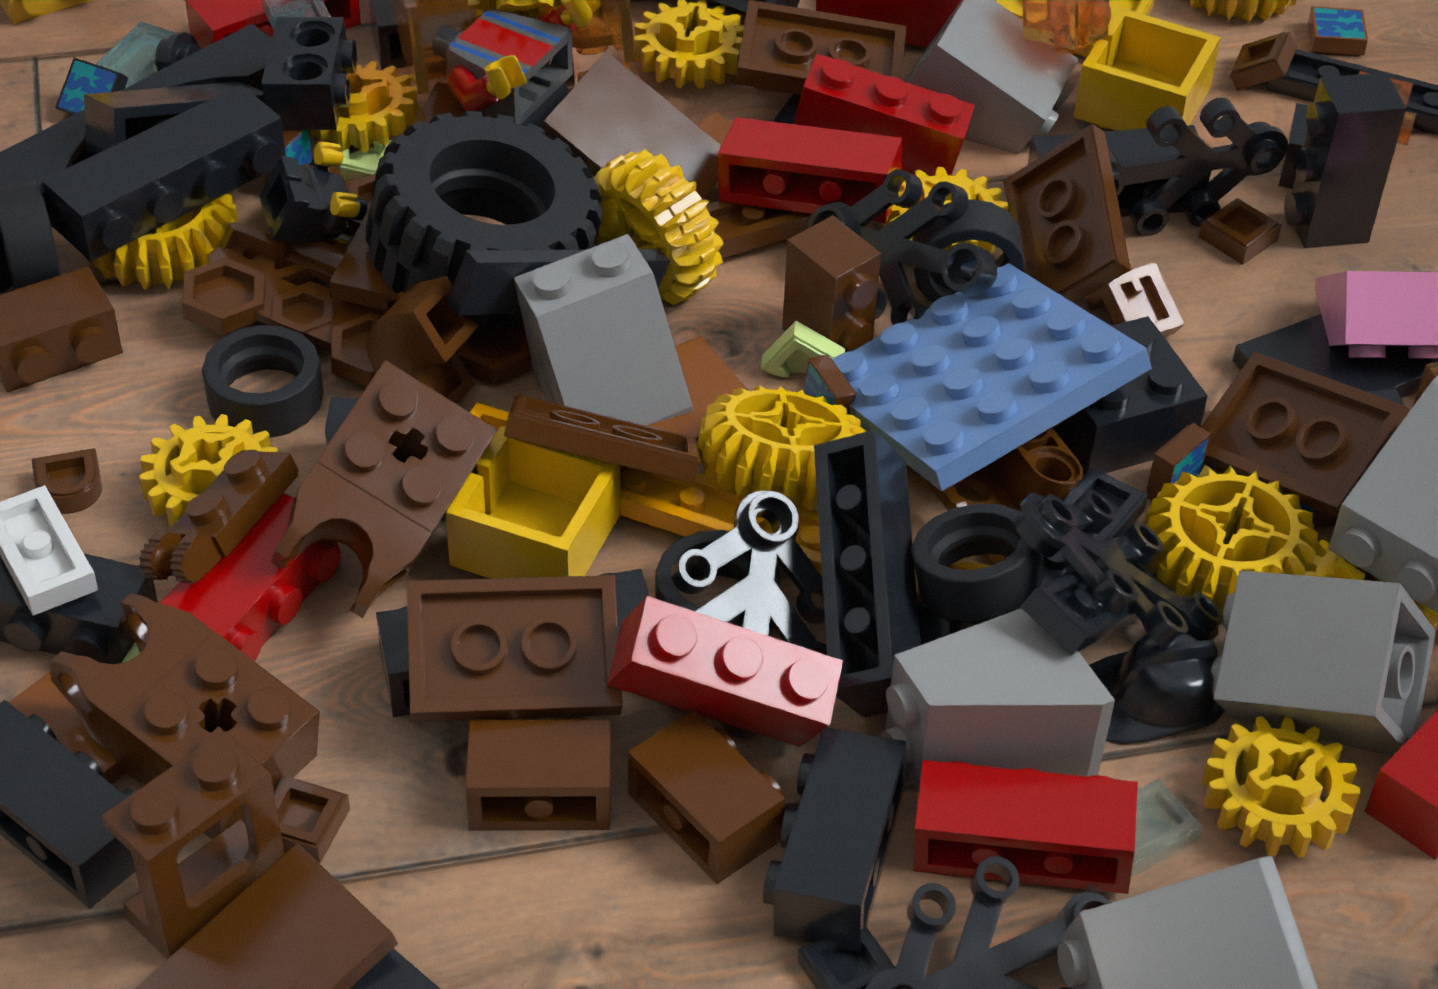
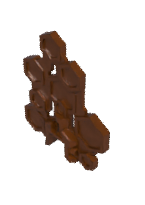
(275, 283)

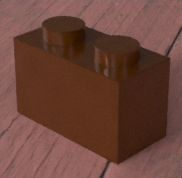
(832, 283)
(55, 328)
(539, 774)
(706, 795)

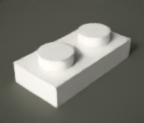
(42, 552)

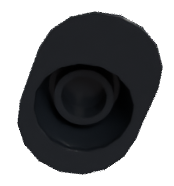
(1160, 689)

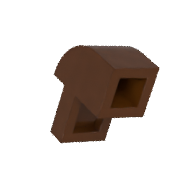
(423, 338)

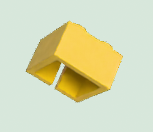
(1144, 68)
(532, 512)

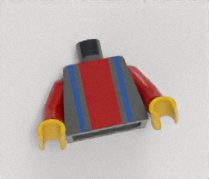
(511, 60)

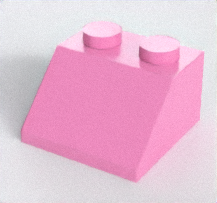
(1380, 312)

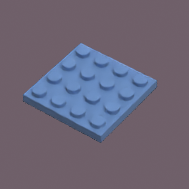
(985, 374)

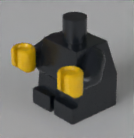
(309, 200)

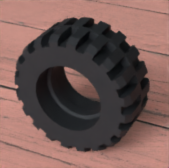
(482, 170)

